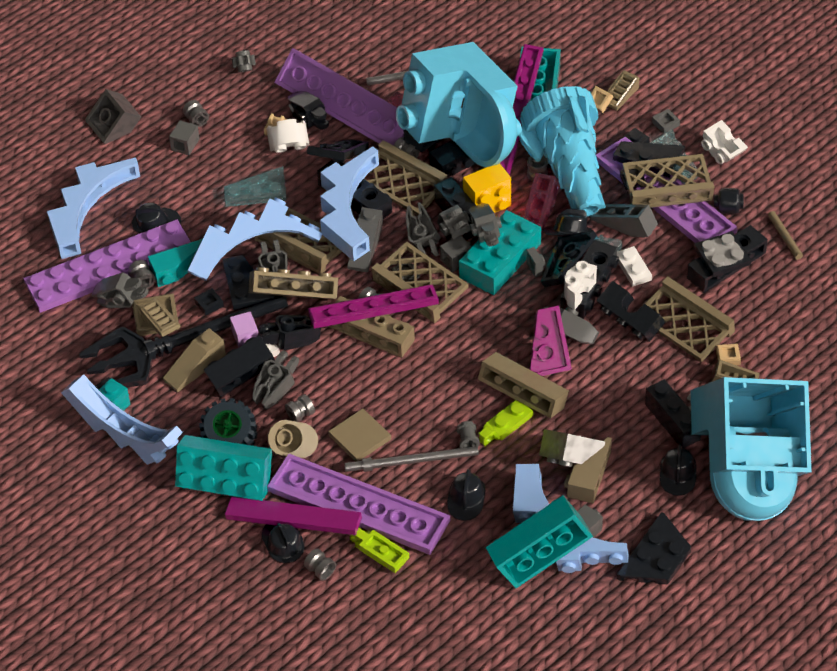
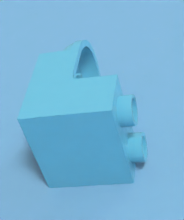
(434, 97)
(754, 441)

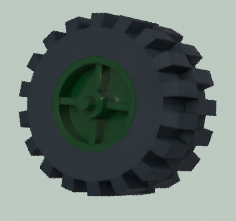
(229, 423)

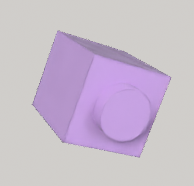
(243, 328)

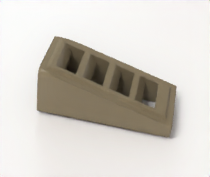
(625, 80)
(157, 315)
(724, 369)

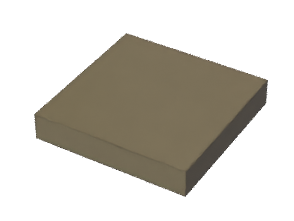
(142, 327)
(359, 435)

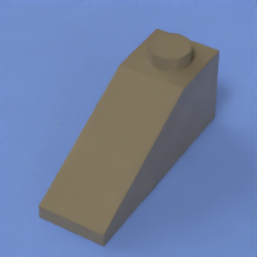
(195, 359)
(586, 477)

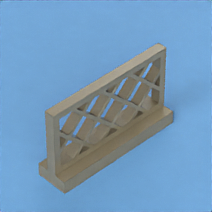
(414, 167)
(670, 193)
(297, 250)
(393, 283)
(699, 309)

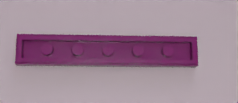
(373, 306)
(296, 515)

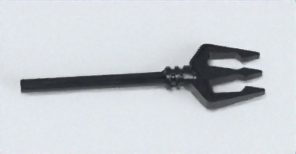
(142, 352)

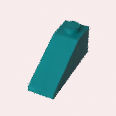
(173, 263)

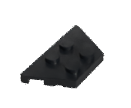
(657, 554)

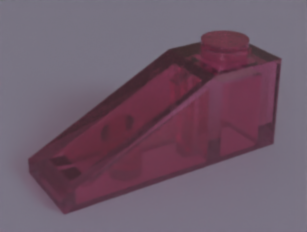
(541, 199)

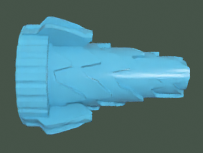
(562, 130)

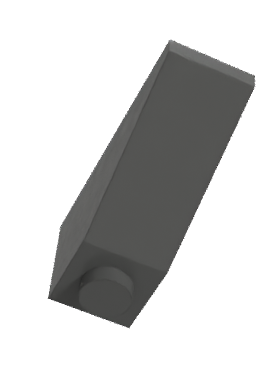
(630, 219)
(372, 224)

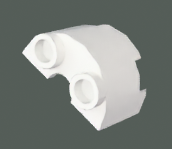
(287, 134)
(721, 143)
(578, 280)

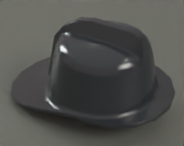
(151, 216)
(568, 222)
(678, 471)
(466, 496)
(283, 542)

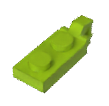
(505, 422)
(380, 549)

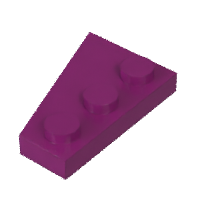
(549, 343)

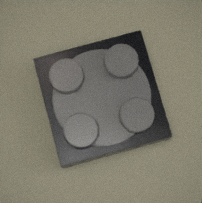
(722, 254)

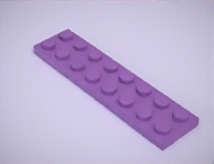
(341, 97)
(695, 220)
(83, 273)
(380, 510)

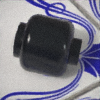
(729, 201)

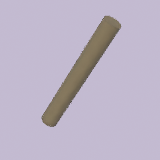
(785, 235)

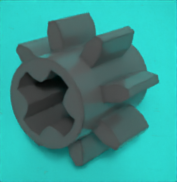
(243, 61)

